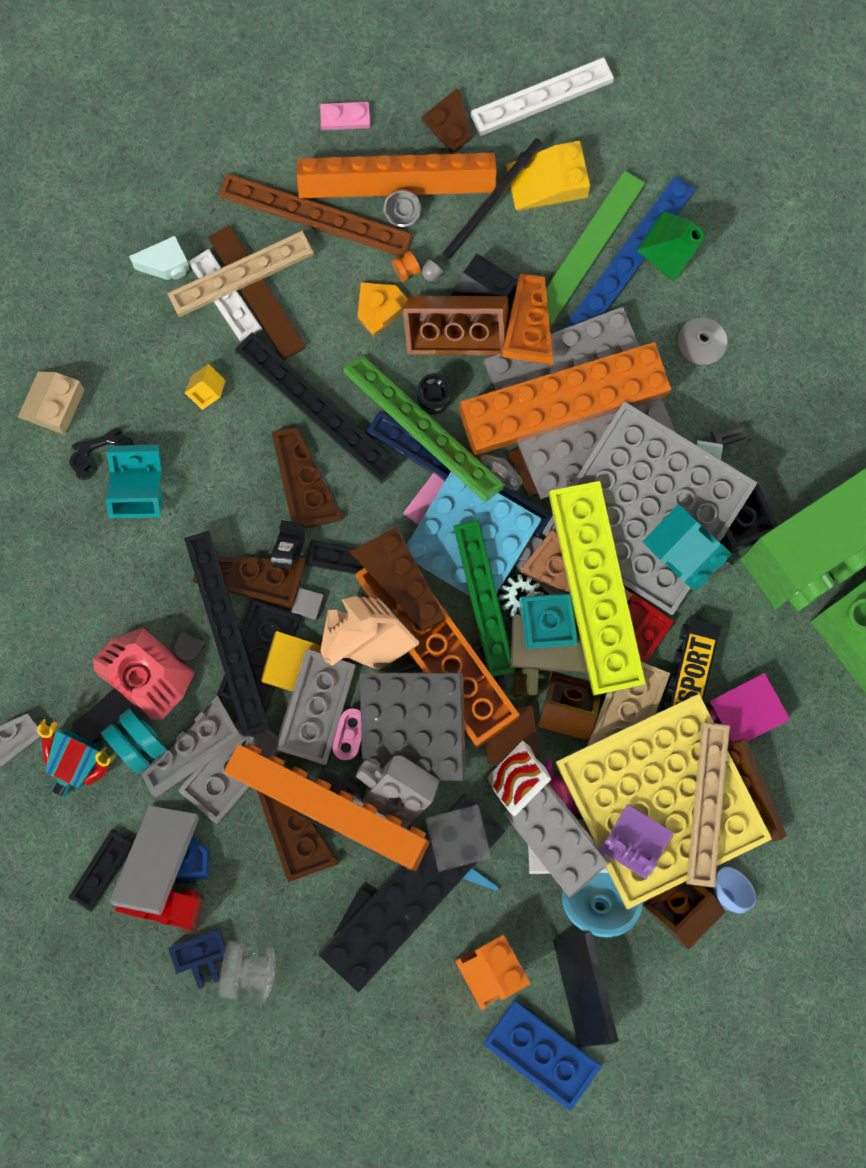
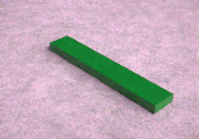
(483, 598)

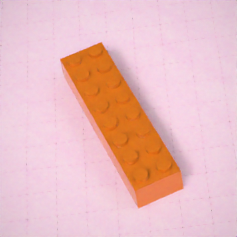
(563, 398)
(447, 651)

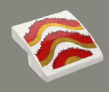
(518, 778)

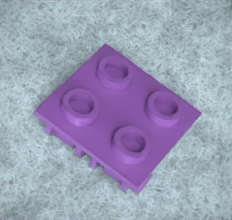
(636, 841)

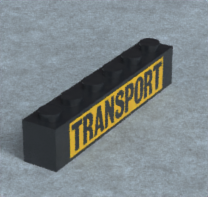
(692, 661)

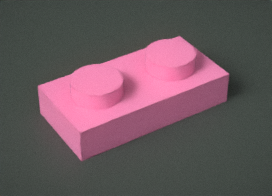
(345, 115)

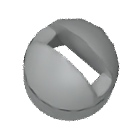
(431, 271)

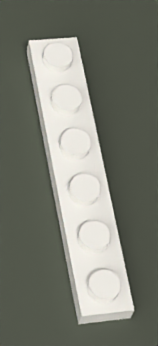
(542, 96)

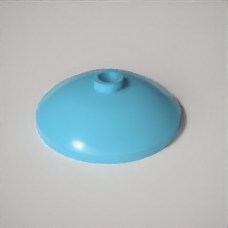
(600, 893)

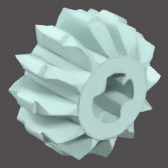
(511, 592)

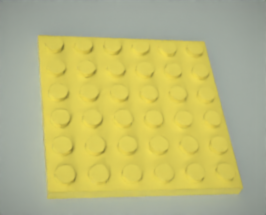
(656, 773)

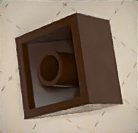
(569, 707)
(685, 911)

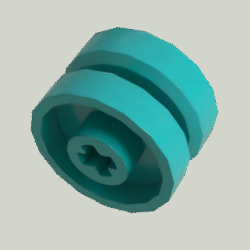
(136, 739)

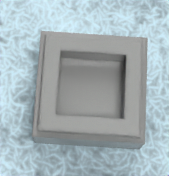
(307, 604)

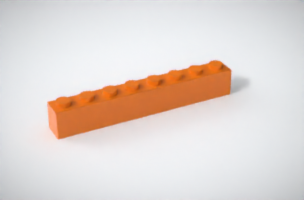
(384, 174)
(328, 807)

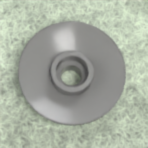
(697, 350)

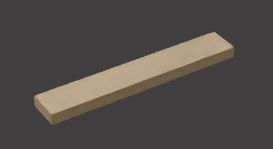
(240, 274)
(708, 804)

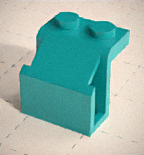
(134, 481)
(686, 548)

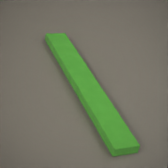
(591, 243)
(424, 428)

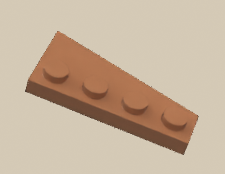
(548, 566)

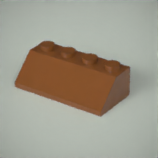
(456, 325)

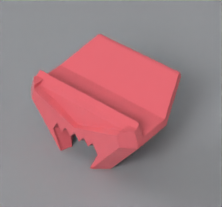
(144, 672)

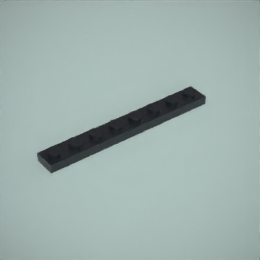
(317, 407)
(226, 634)

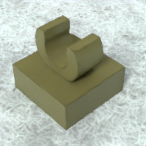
(527, 682)

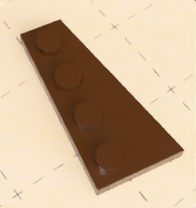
(397, 573)
(753, 780)

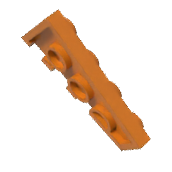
(528, 328)

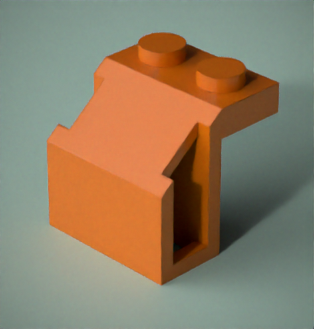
(492, 972)

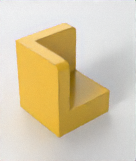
(205, 386)

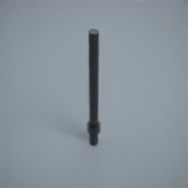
(523, 160)

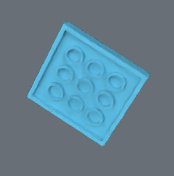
(503, 526)

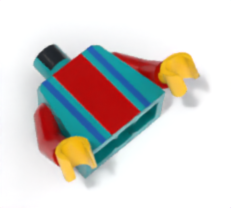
(72, 758)

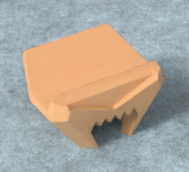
(365, 634)

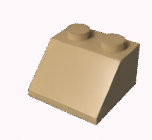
(52, 401)

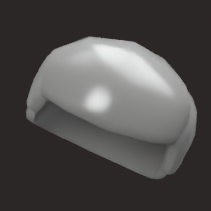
(401, 203)

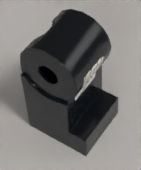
(288, 545)

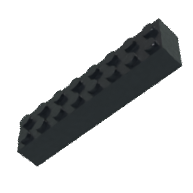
(396, 911)

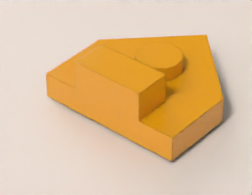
(379, 305)

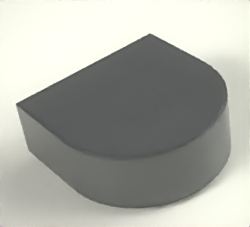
(188, 647)

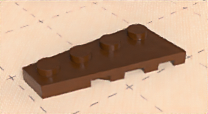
(302, 483)
(260, 580)
(296, 840)

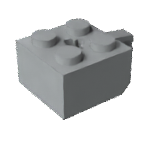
(398, 788)

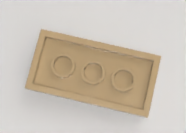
(630, 705)

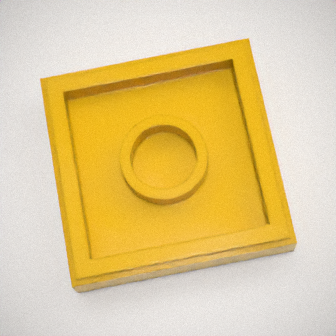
(285, 660)

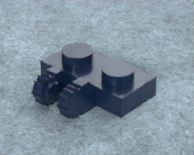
(199, 952)

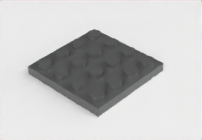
(414, 718)

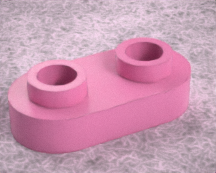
(348, 735)

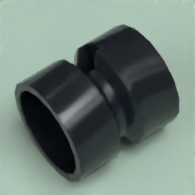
(434, 393)

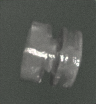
(247, 972)

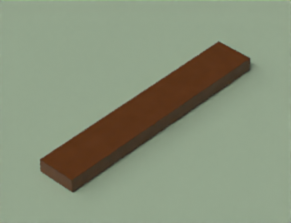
(259, 297)

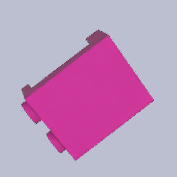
(748, 709)

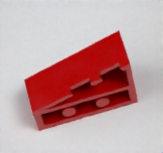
(179, 911)

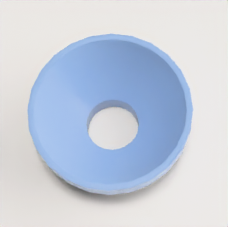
(734, 891)

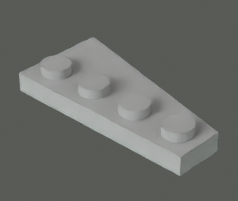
(203, 741)

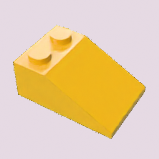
(551, 178)

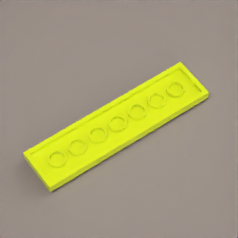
(596, 588)

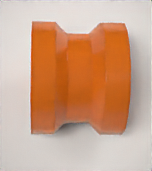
(406, 266)

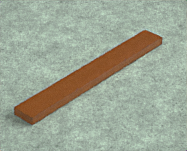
(315, 215)

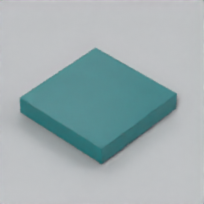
(548, 621)

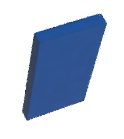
(542, 1055)

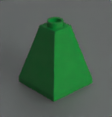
(671, 243)

